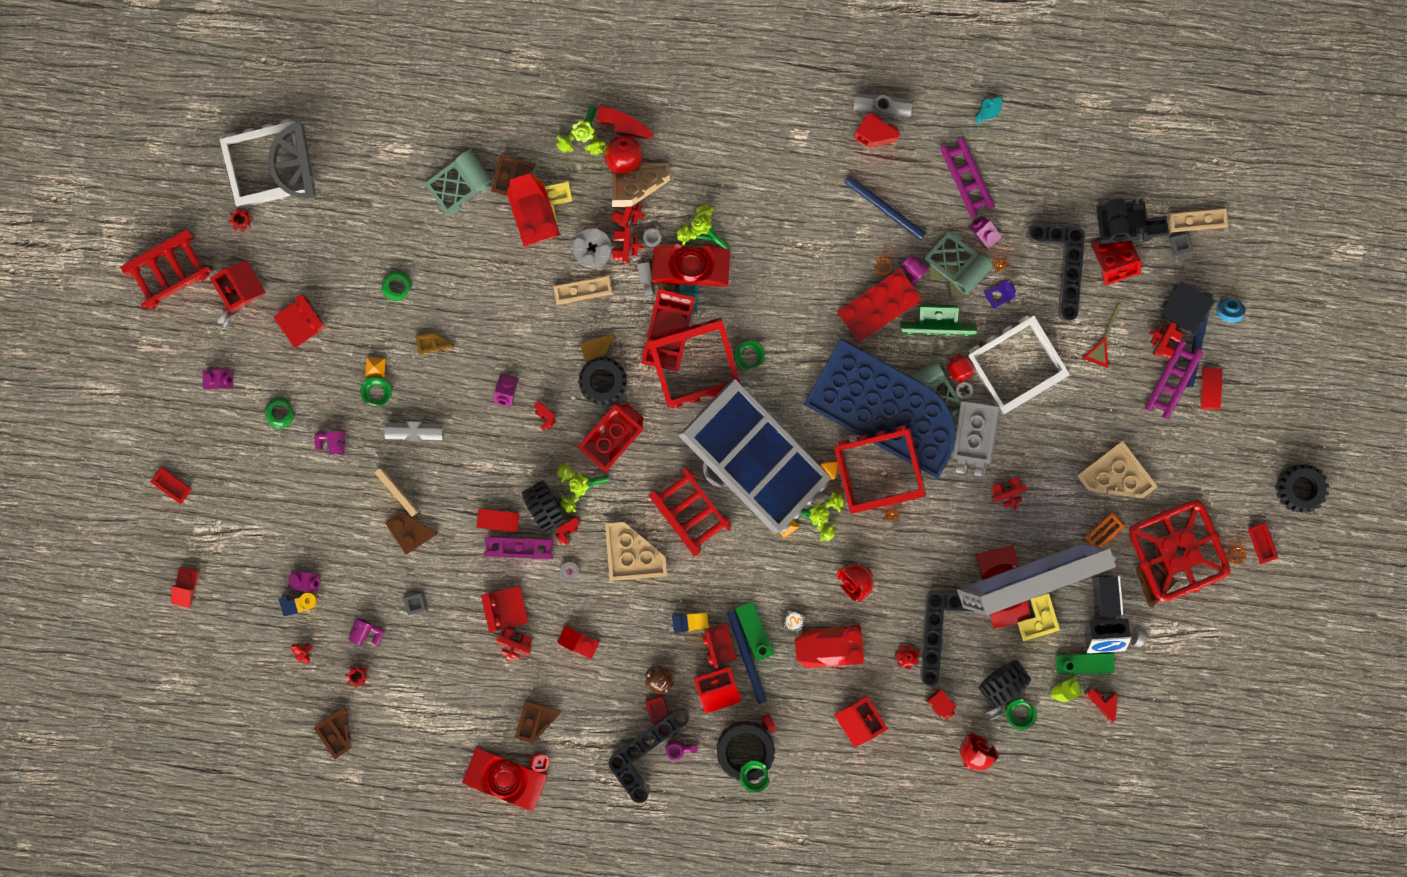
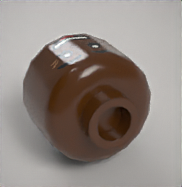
(658, 680)

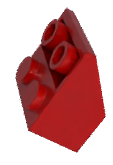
(875, 132)
(237, 285)
(717, 689)
(860, 721)

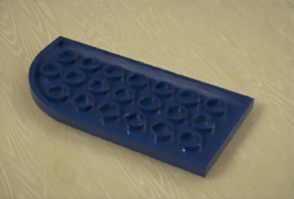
(876, 397)

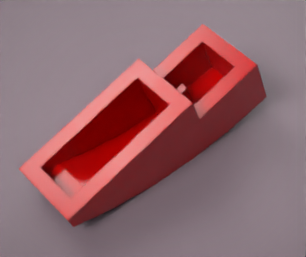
(623, 123)

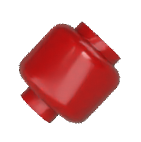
(960, 368)

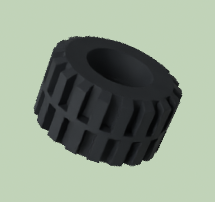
(595, 365)
(1318, 488)
(543, 506)
(1005, 683)

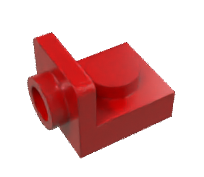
(542, 411)
(569, 527)

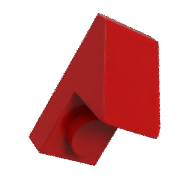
(184, 588)
(578, 642)
(1107, 707)

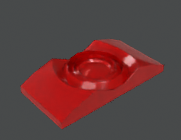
(691, 265)
(670, 313)
(992, 564)
(504, 779)

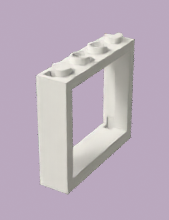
(248, 134)
(1007, 332)

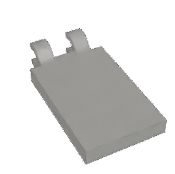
(975, 436)

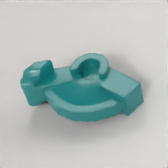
(988, 109)

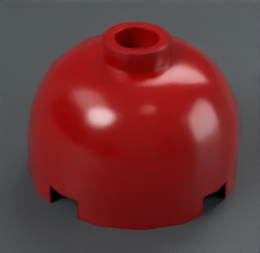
(623, 155)
(856, 581)
(976, 753)

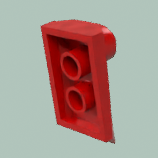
(532, 210)
(612, 436)
(830, 646)

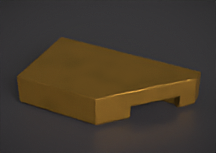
(431, 343)
(596, 347)

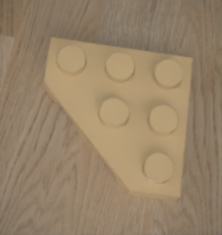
(638, 184)
(1117, 474)
(631, 554)

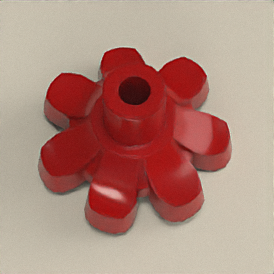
(302, 652)
(902, 656)

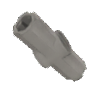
(869, 103)
(414, 431)

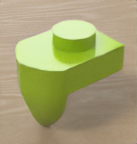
(1066, 690)

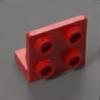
(1117, 260)
(299, 321)
(504, 609)
(719, 644)

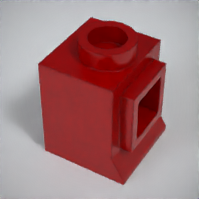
(941, 704)

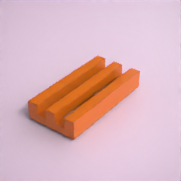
(1100, 525)

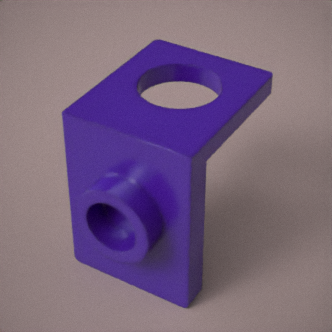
(1008, 292)

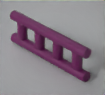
(956, 172)
(1162, 385)

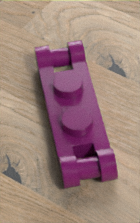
(518, 548)

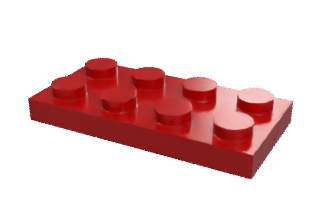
(879, 305)

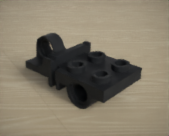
(1127, 221)

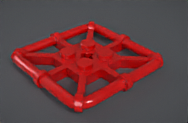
(1168, 545)

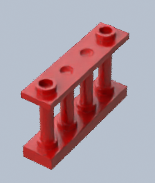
(167, 250)
(683, 528)

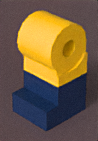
(305, 602)
(690, 622)

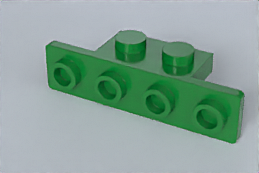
(938, 320)

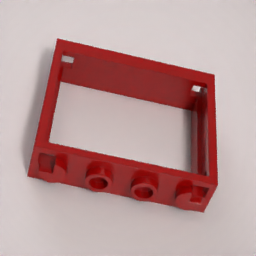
(685, 333)
(883, 501)

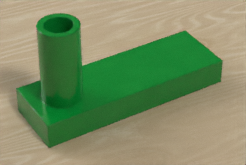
(754, 631)
(1085, 663)

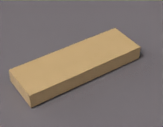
(1198, 220)
(583, 289)
(396, 491)

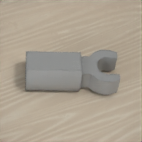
(645, 277)

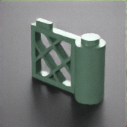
(473, 175)
(972, 270)
(933, 376)

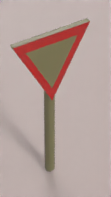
(1099, 353)

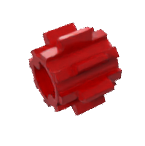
(244, 214)
(353, 671)

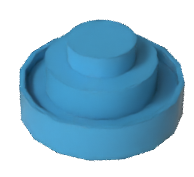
(1230, 310)

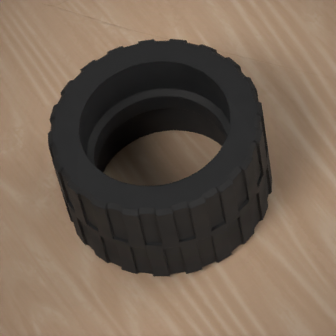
(738, 728)

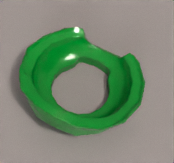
(385, 285)
(749, 345)
(365, 388)
(287, 420)
(1024, 724)
(754, 787)

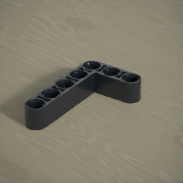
(1076, 265)
(938, 630)
(643, 748)

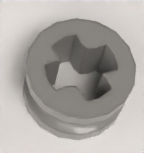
(226, 318)
(961, 385)
(994, 713)

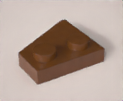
(508, 169)
(409, 532)
(1159, 573)
(534, 721)
(335, 733)

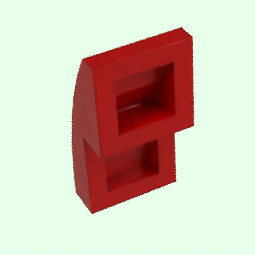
(1211, 388)
(497, 520)

